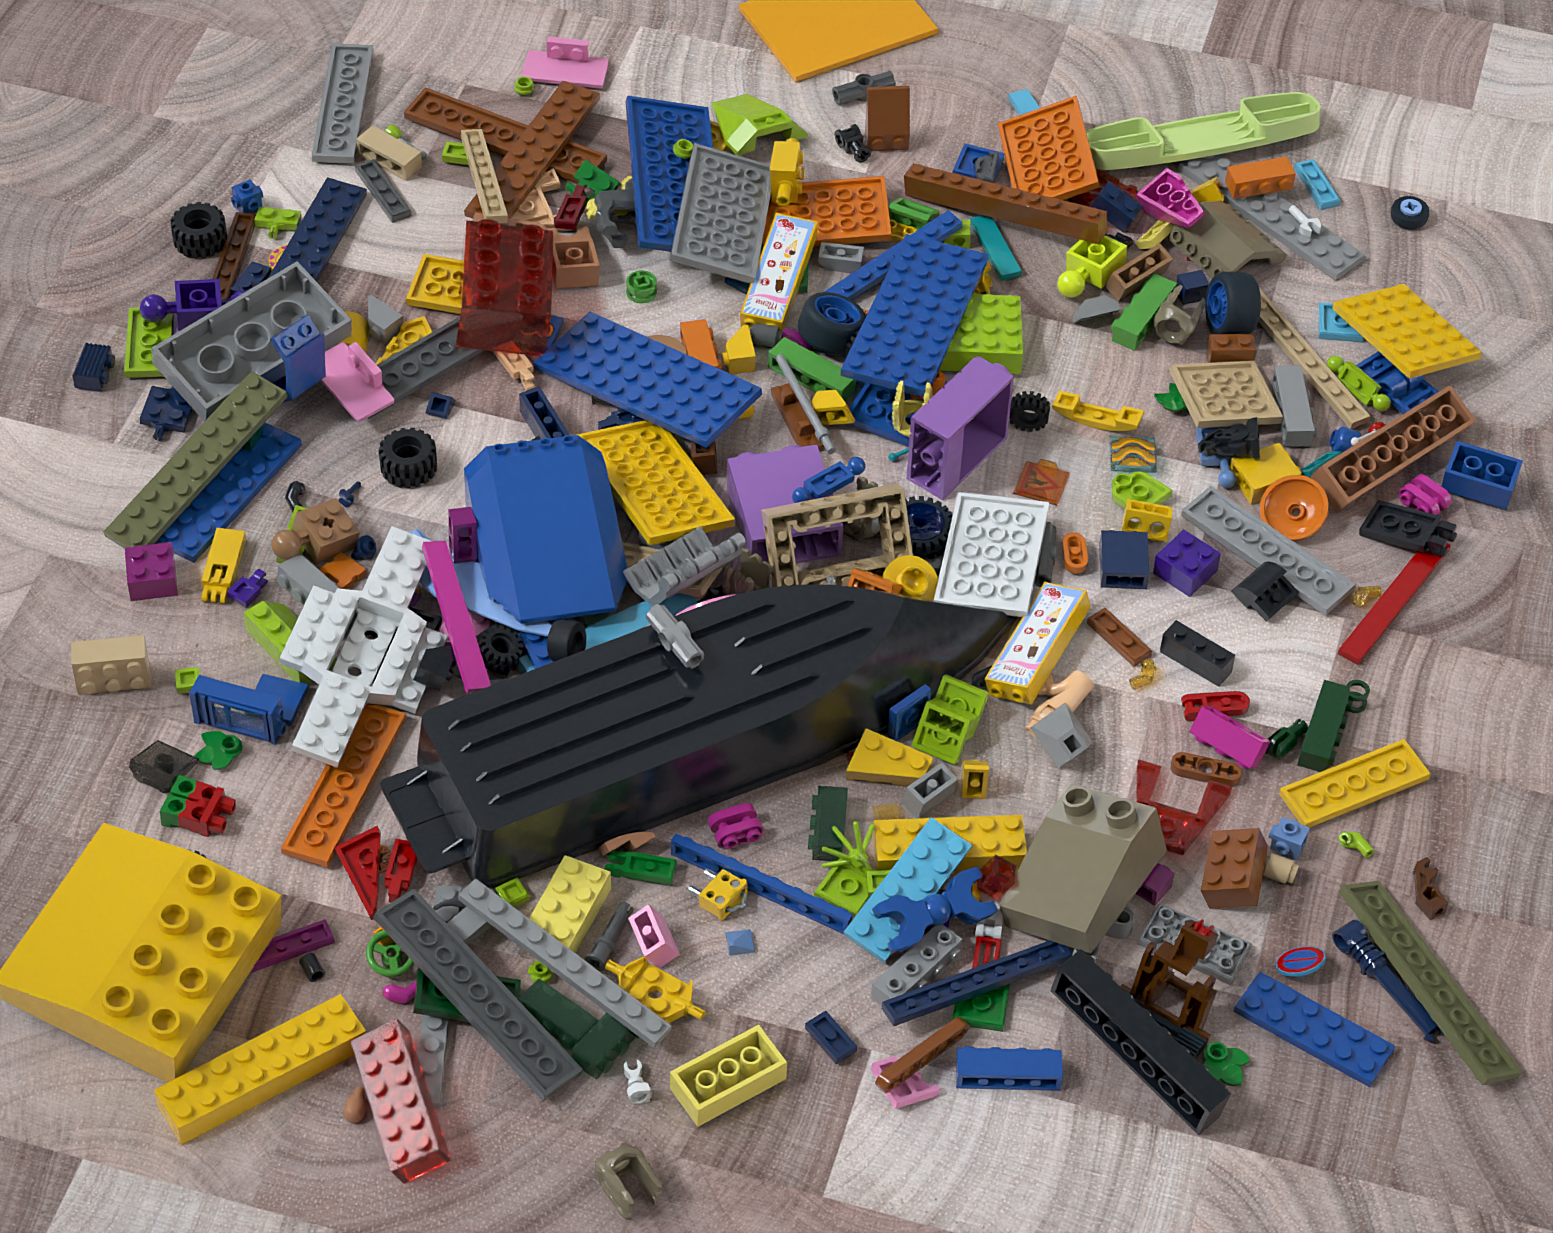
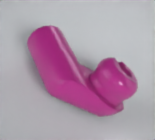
(399, 994)

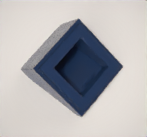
(440, 405)

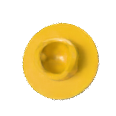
(914, 574)

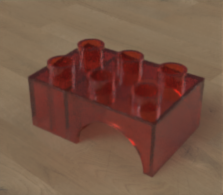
(505, 288)

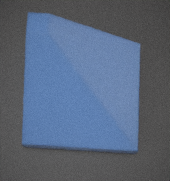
(739, 942)

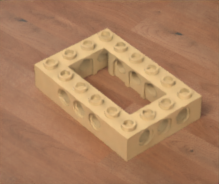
(882, 502)

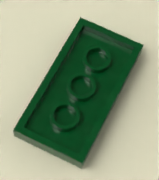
(433, 1002)

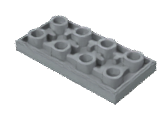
(1221, 962)

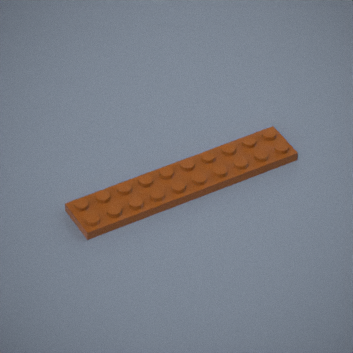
(500, 133)
(540, 145)

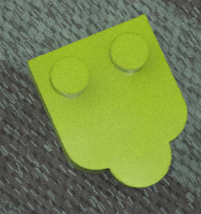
(1139, 487)

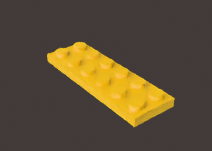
(1354, 783)

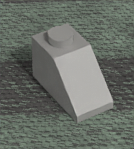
(383, 320)

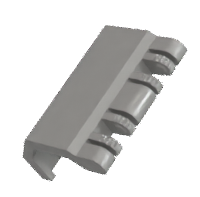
(681, 565)

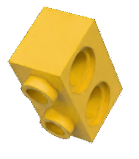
(1148, 515)

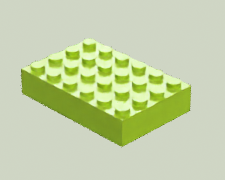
(988, 330)

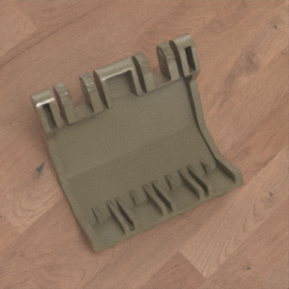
(1223, 240)

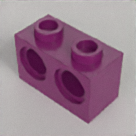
(462, 534)

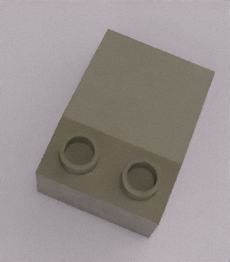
(1083, 867)

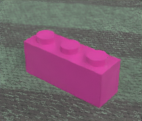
(1229, 737)

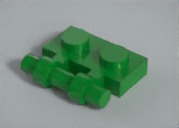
(594, 179)

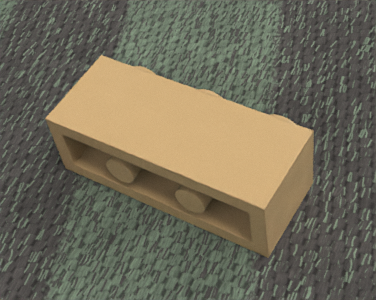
(389, 153)

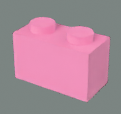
(654, 936)

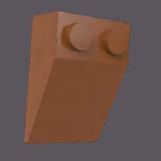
(888, 118)

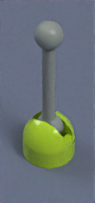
(394, 131)

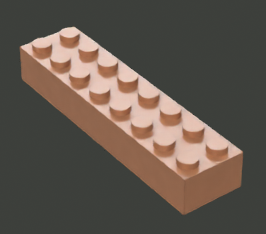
(1393, 448)

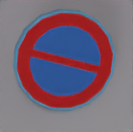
(1300, 961)

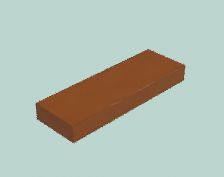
(1119, 637)

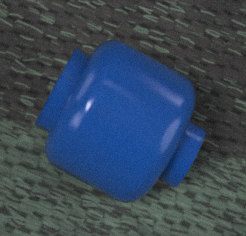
(1341, 438)

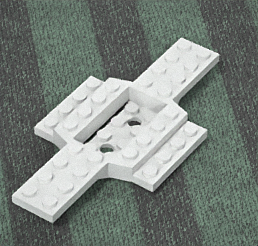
(379, 608)

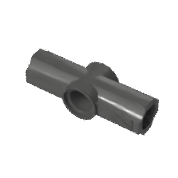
(858, 88)
(1047, 556)

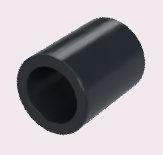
(311, 967)

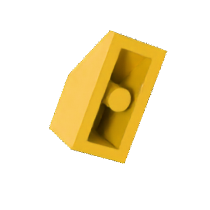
(739, 352)
(831, 408)
(974, 779)

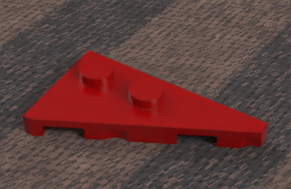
(361, 861)

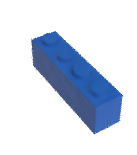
(1009, 1069)

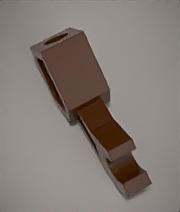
(1423, 877)

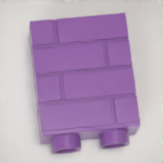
(959, 427)

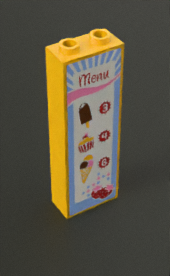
(779, 271)
(1037, 643)

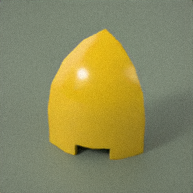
(1208, 191)

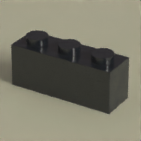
(1197, 653)

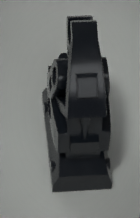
(1235, 441)

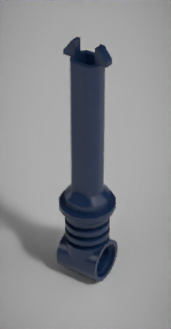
(1353, 939)

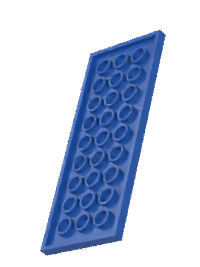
(656, 170)
(915, 315)
(648, 379)

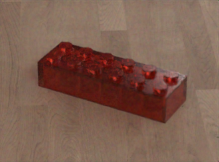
(400, 1101)

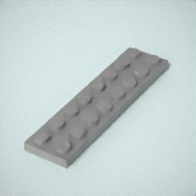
(342, 103)
(1259, 543)

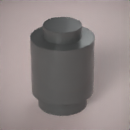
(765, 335)

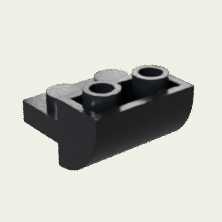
(1265, 590)

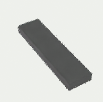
(383, 190)

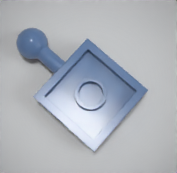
(1226, 478)

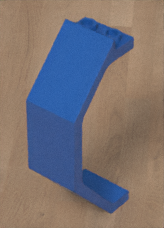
(303, 355)

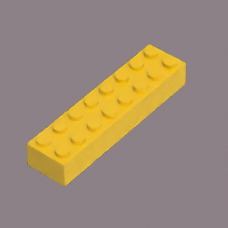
(259, 1069)

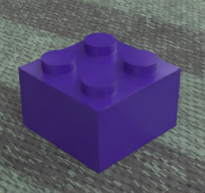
(1186, 563)

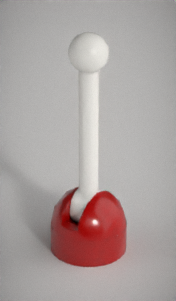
(1373, 428)

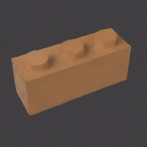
(1133, 274)

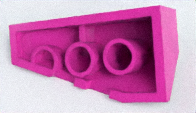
(1170, 200)

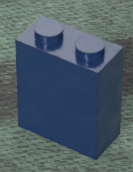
(1124, 559)

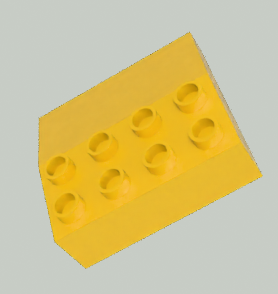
(141, 949)

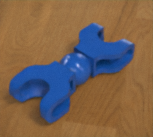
(934, 909)

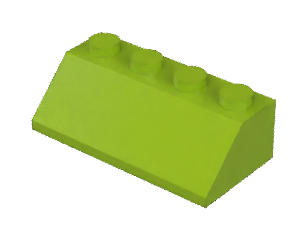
(271, 627)

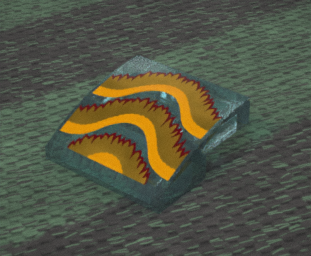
(1132, 453)

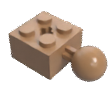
(321, 530)

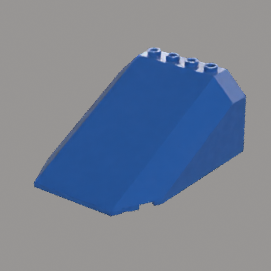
(546, 528)

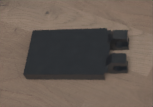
(1408, 528)

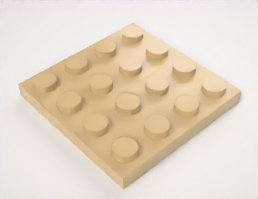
(1225, 393)

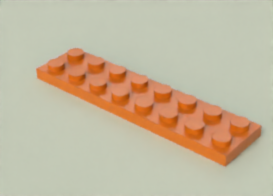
(343, 788)

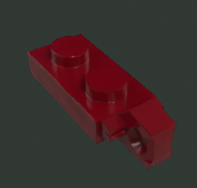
(571, 209)

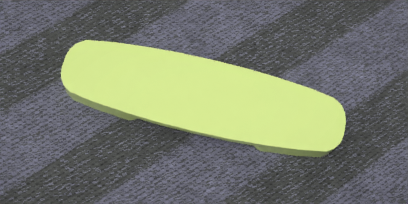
(1257, 123)

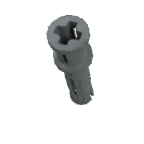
(605, 944)

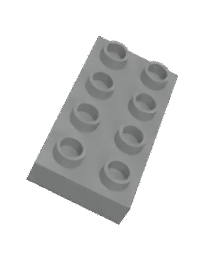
(232, 341)

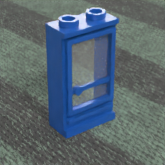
(237, 709)

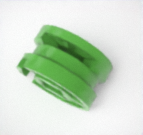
(642, 286)

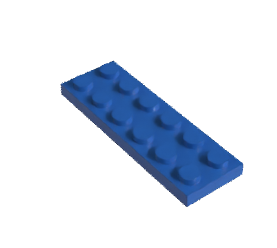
(1314, 1029)

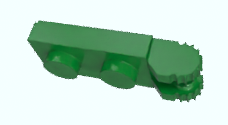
(641, 867)

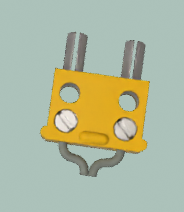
(721, 894)

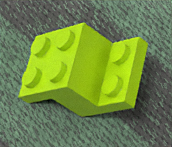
(950, 719)

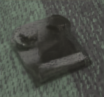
(161, 765)

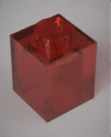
(997, 877)

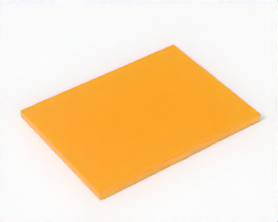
(829, 34)

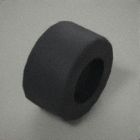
(565, 639)

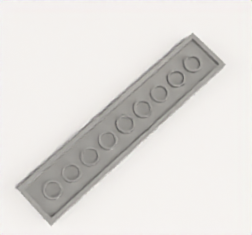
(1272, 214)

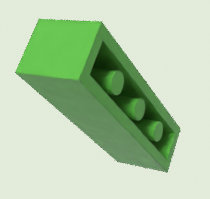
(1139, 316)
(811, 369)

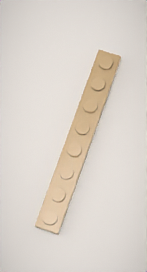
(484, 175)

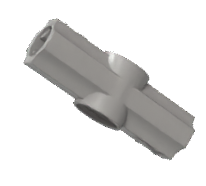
(675, 636)

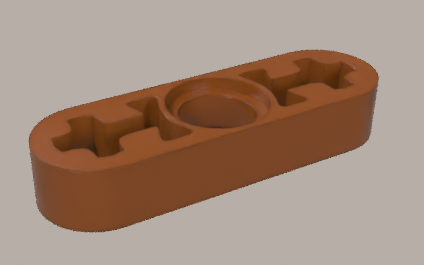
(1187, 772)

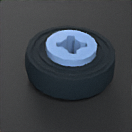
(1409, 212)

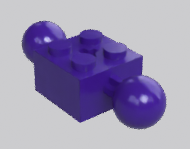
(192, 302)

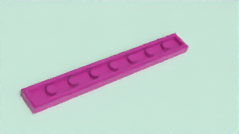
(456, 616)

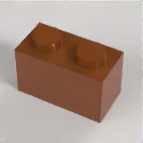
(1230, 348)

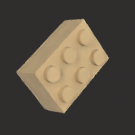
(110, 664)

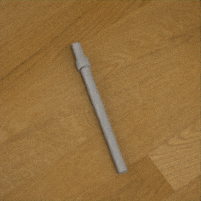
(821, 432)

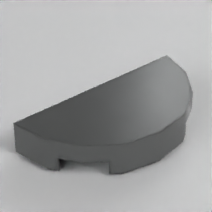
(986, 167)

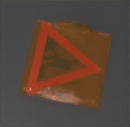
(1041, 481)

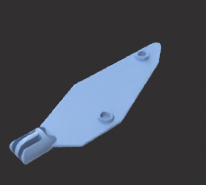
(477, 598)

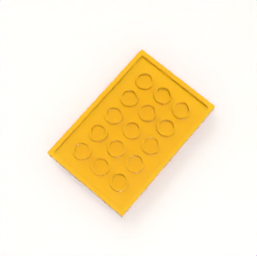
(1406, 330)

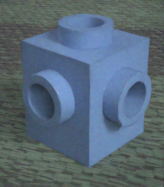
(1288, 838)

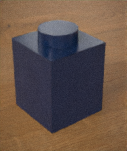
(1194, 286)

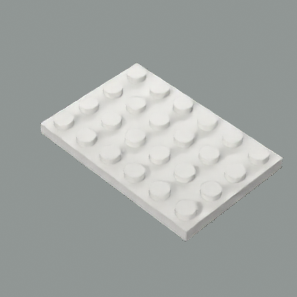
(992, 553)

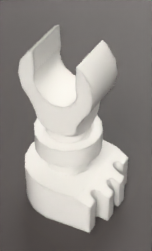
(638, 1090)

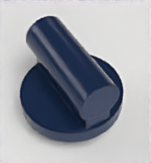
(365, 548)

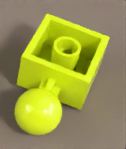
(1091, 264)

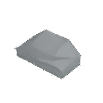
(840, 257)
(1095, 308)

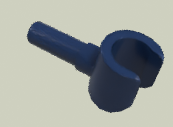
(346, 496)

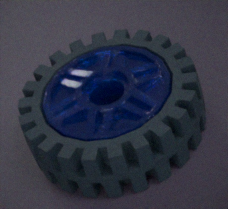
(928, 526)

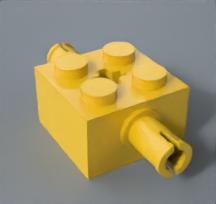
(786, 172)

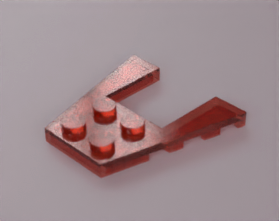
(1177, 825)

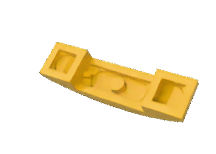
(1096, 416)

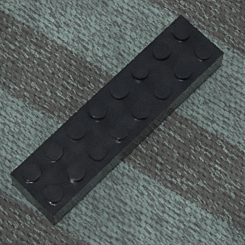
(1140, 1041)

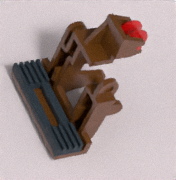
(1156, 974)

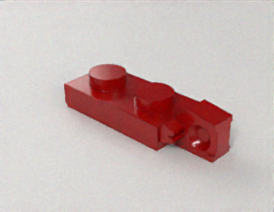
(400, 869)

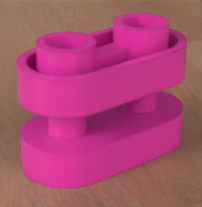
(1425, 495)
(735, 826)

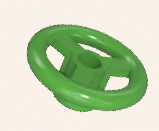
(389, 962)

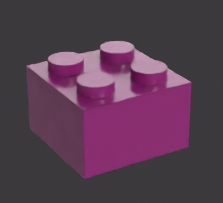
(151, 571)

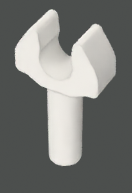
(1306, 224)

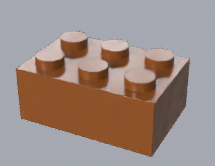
(1234, 868)

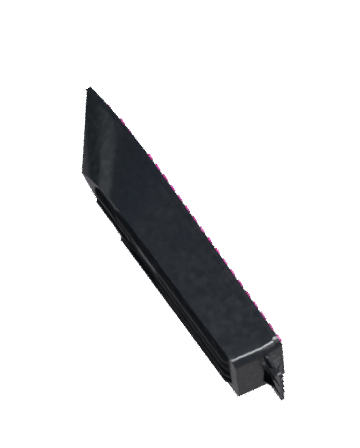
(641, 740)

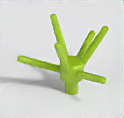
(857, 856)

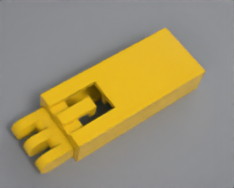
(225, 551)

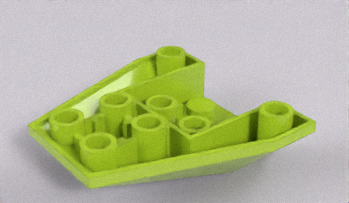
(747, 117)

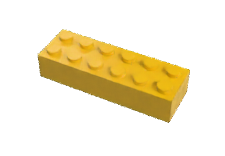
(986, 834)

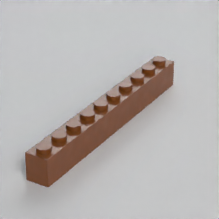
(1006, 203)

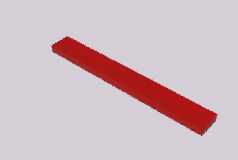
(1389, 606)

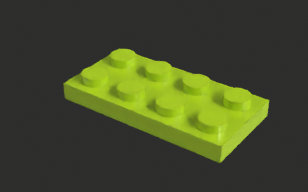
(140, 339)

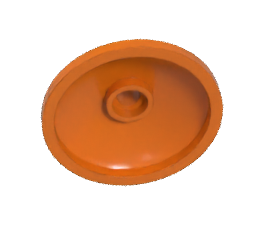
(1291, 495)

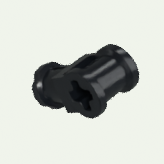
(852, 141)

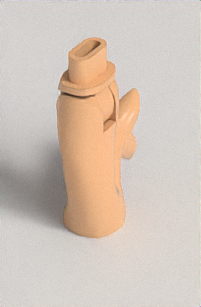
(1070, 690)

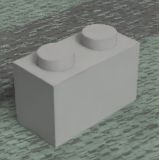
(929, 790)

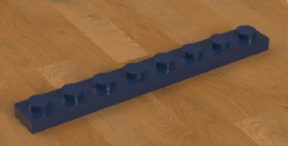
(975, 982)

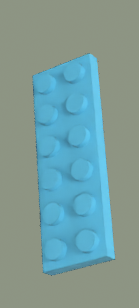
(917, 874)

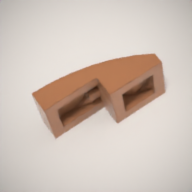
(630, 842)

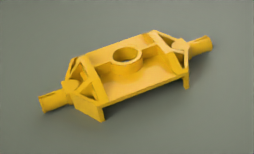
(642, 978)

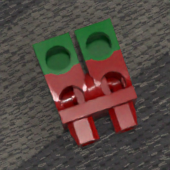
(196, 807)

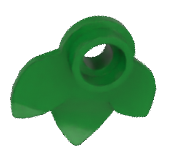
(1173, 400)
(218, 749)
(1227, 1065)

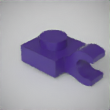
(247, 590)

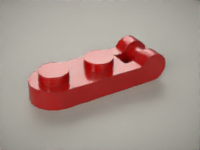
(1229, 702)

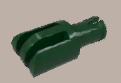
(1286, 739)

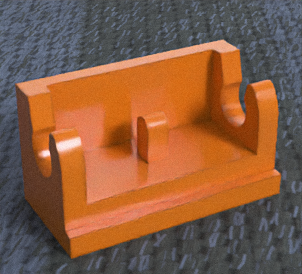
(865, 579)

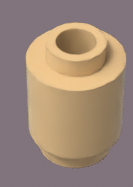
(1280, 868)

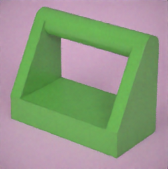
(911, 213)

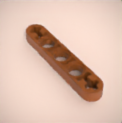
(922, 1055)

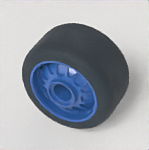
(1233, 303)
(830, 322)

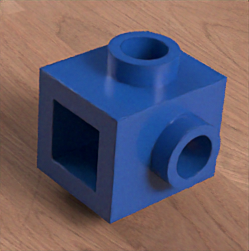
(247, 197)

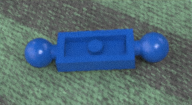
(829, 480)

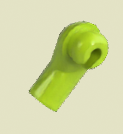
(1355, 841)

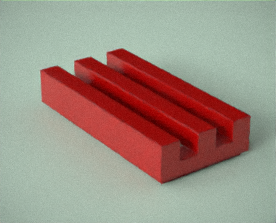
(980, 939)

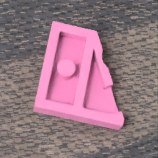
(909, 1091)

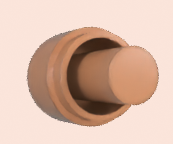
(355, 1106)

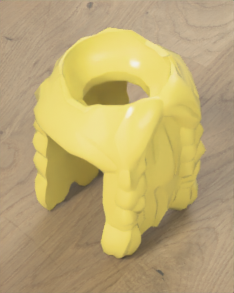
(903, 408)

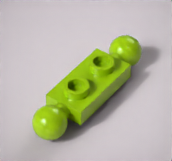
(1359, 383)

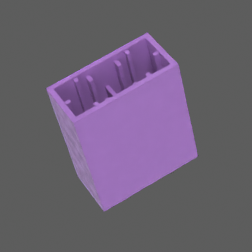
(768, 482)

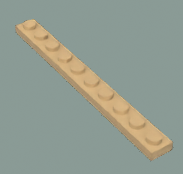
(1312, 365)

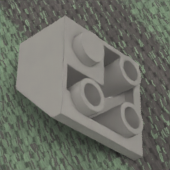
(1061, 735)

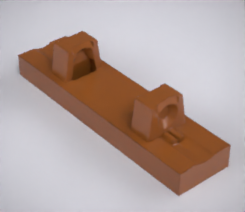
(795, 416)

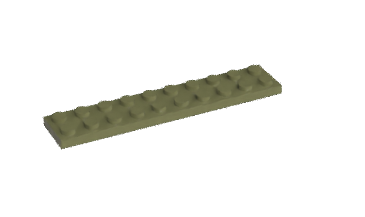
(196, 463)
(1431, 983)

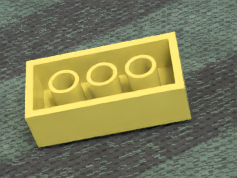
(572, 901)
(728, 1075)

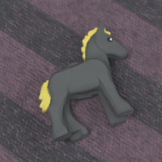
(615, 207)

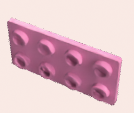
(566, 61)
(355, 381)

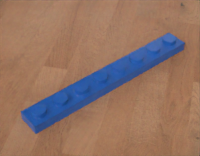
(876, 269)
(762, 884)

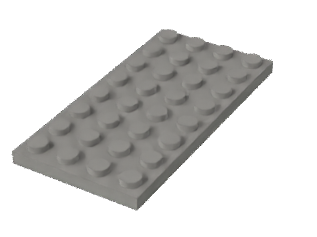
(722, 214)

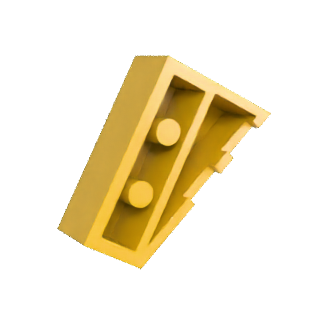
(887, 761)

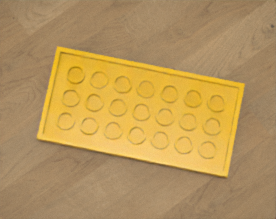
(658, 482)

